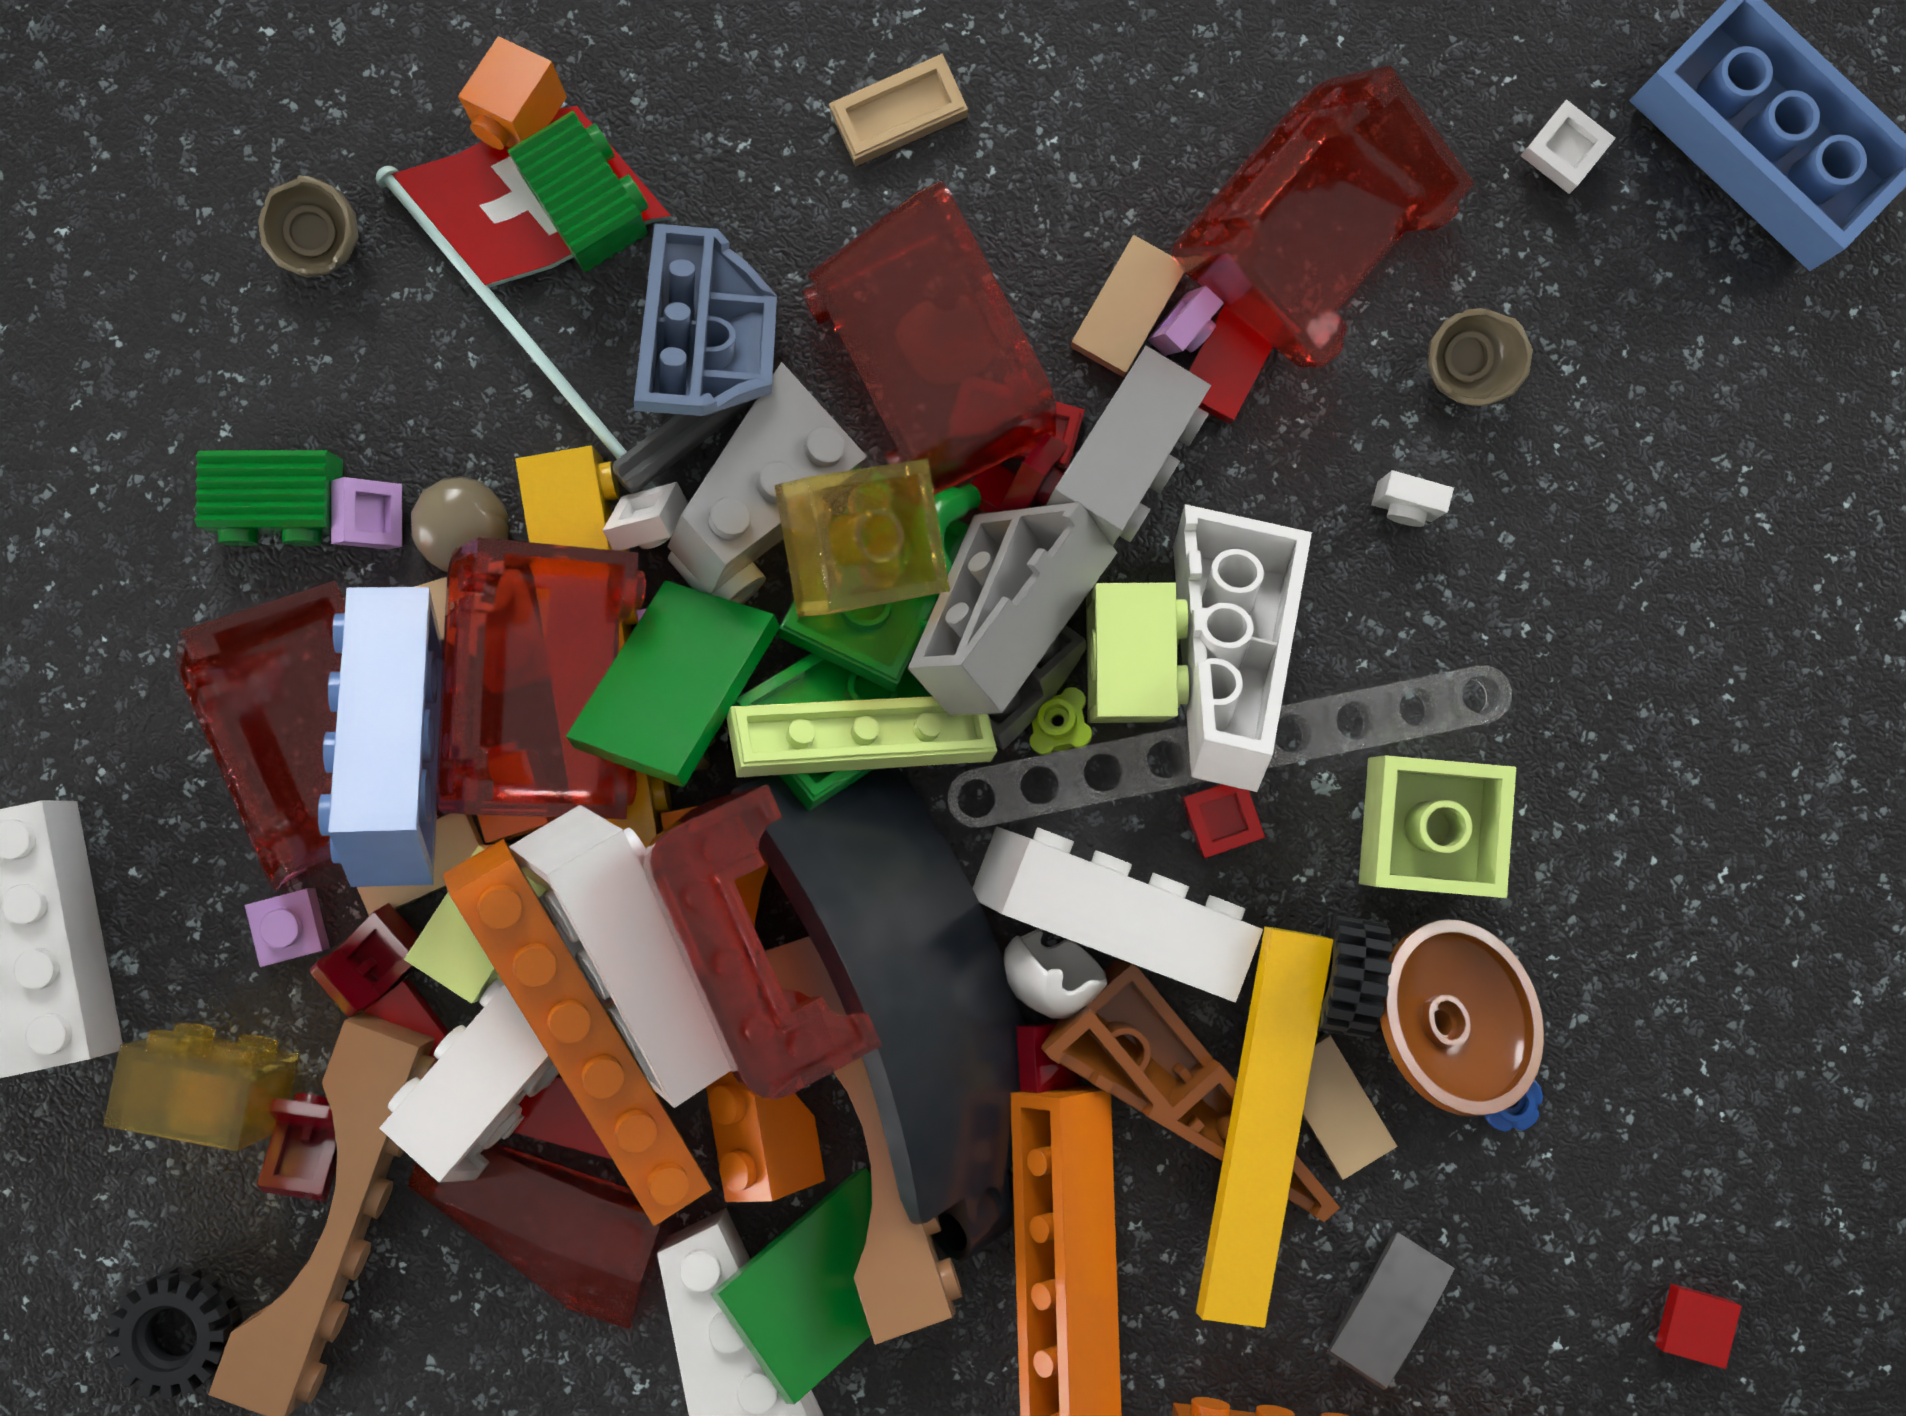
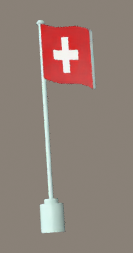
(498, 233)

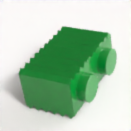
(580, 191)
(266, 493)

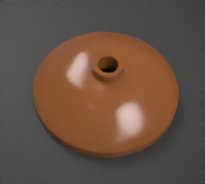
(1462, 1018)

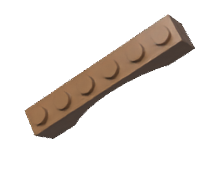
(899, 1268)
(277, 1351)

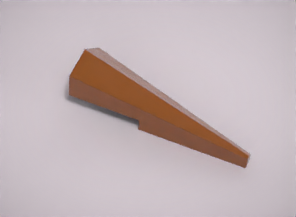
(1151, 1060)

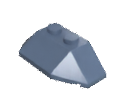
(703, 326)

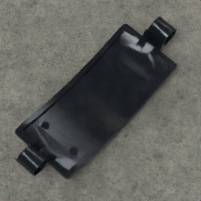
(925, 966)

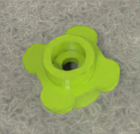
(1071, 733)

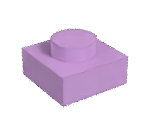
(1187, 322)
(366, 513)
(287, 926)

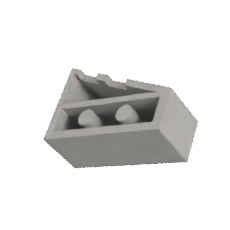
(1134, 444)
(736, 505)
(1007, 603)

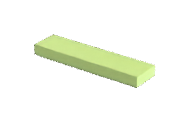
(854, 736)

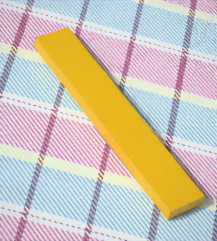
(1264, 1127)

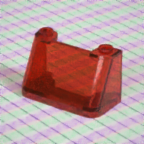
(1322, 210)
(934, 340)
(520, 660)
(265, 714)
(767, 1033)

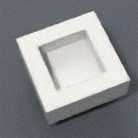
(1568, 146)
(1411, 498)
(645, 517)

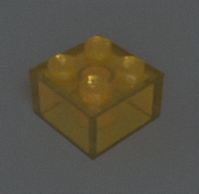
(862, 537)
(199, 1086)

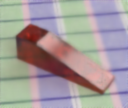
(557, 1227)

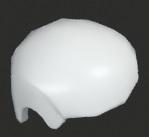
(1053, 978)

